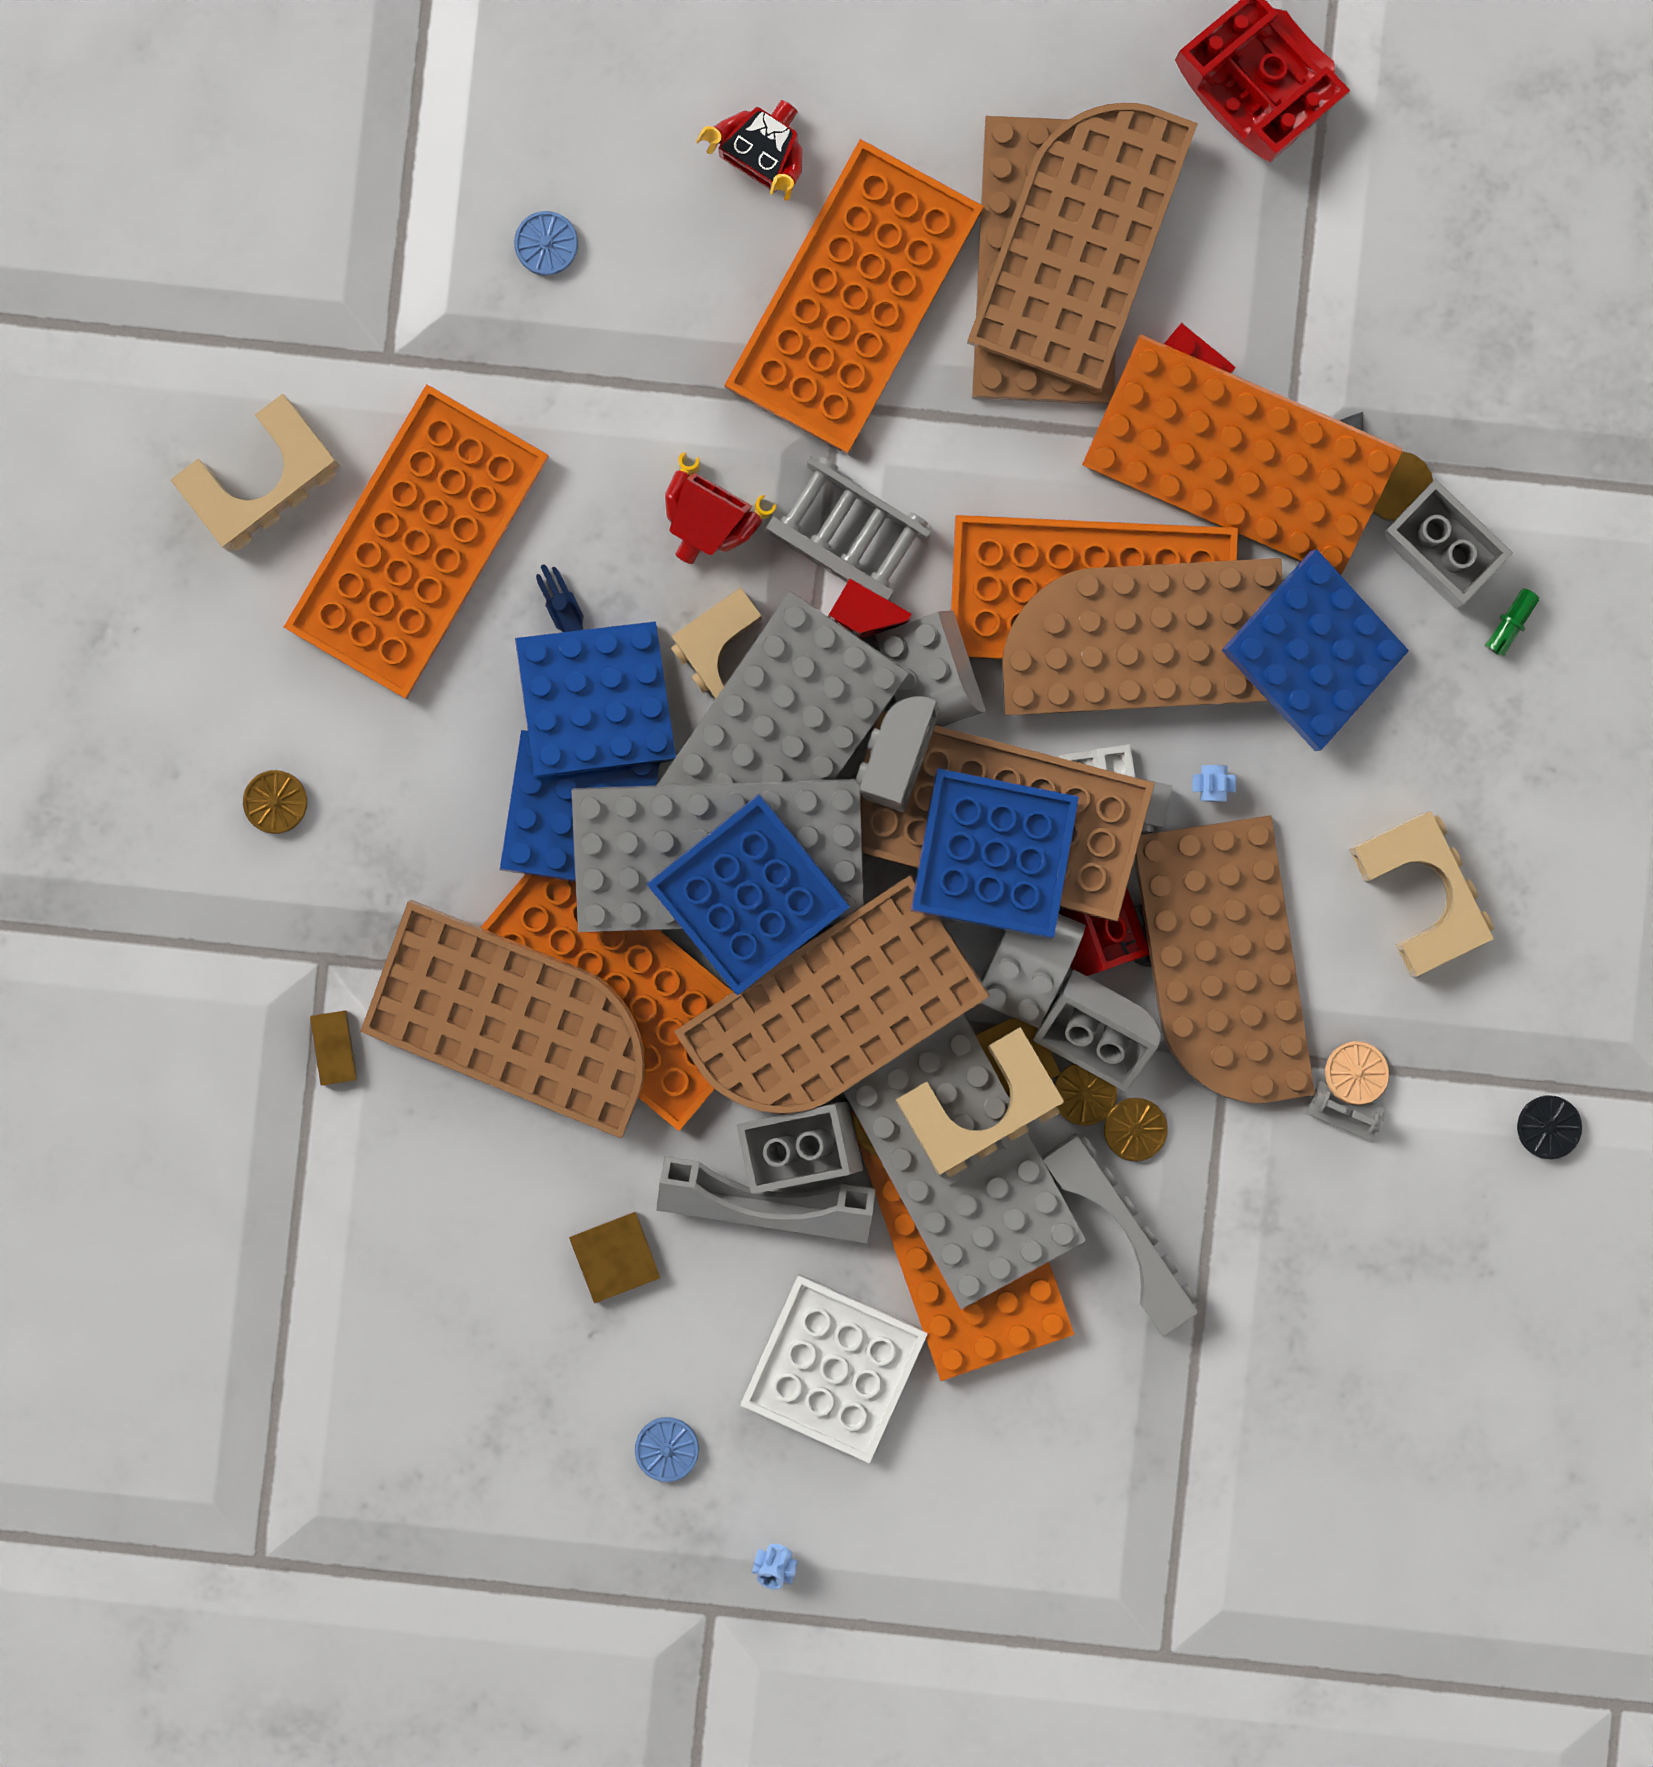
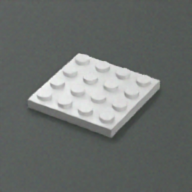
(833, 1368)

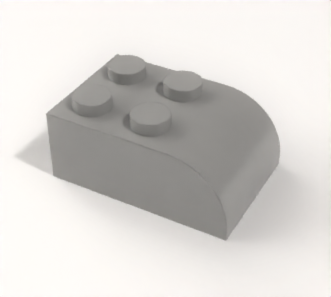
(1446, 544)
(936, 665)
(898, 752)
(1030, 970)
(1099, 1031)
(800, 1147)

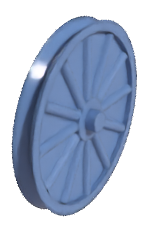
(546, 243)
(666, 1449)

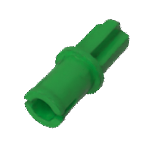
(1512, 622)

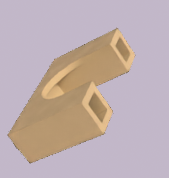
(305, 465)
(708, 636)
(1461, 923)
(1031, 1097)

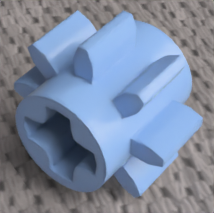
(1214, 783)
(774, 1566)

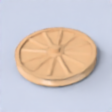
(1357, 1073)

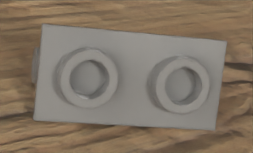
(1357, 1119)

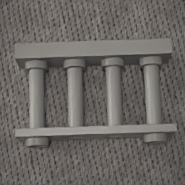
(818, 546)

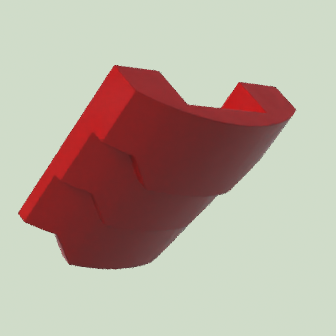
(1260, 76)

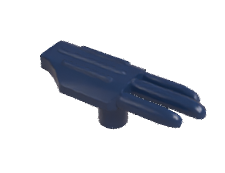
(562, 607)

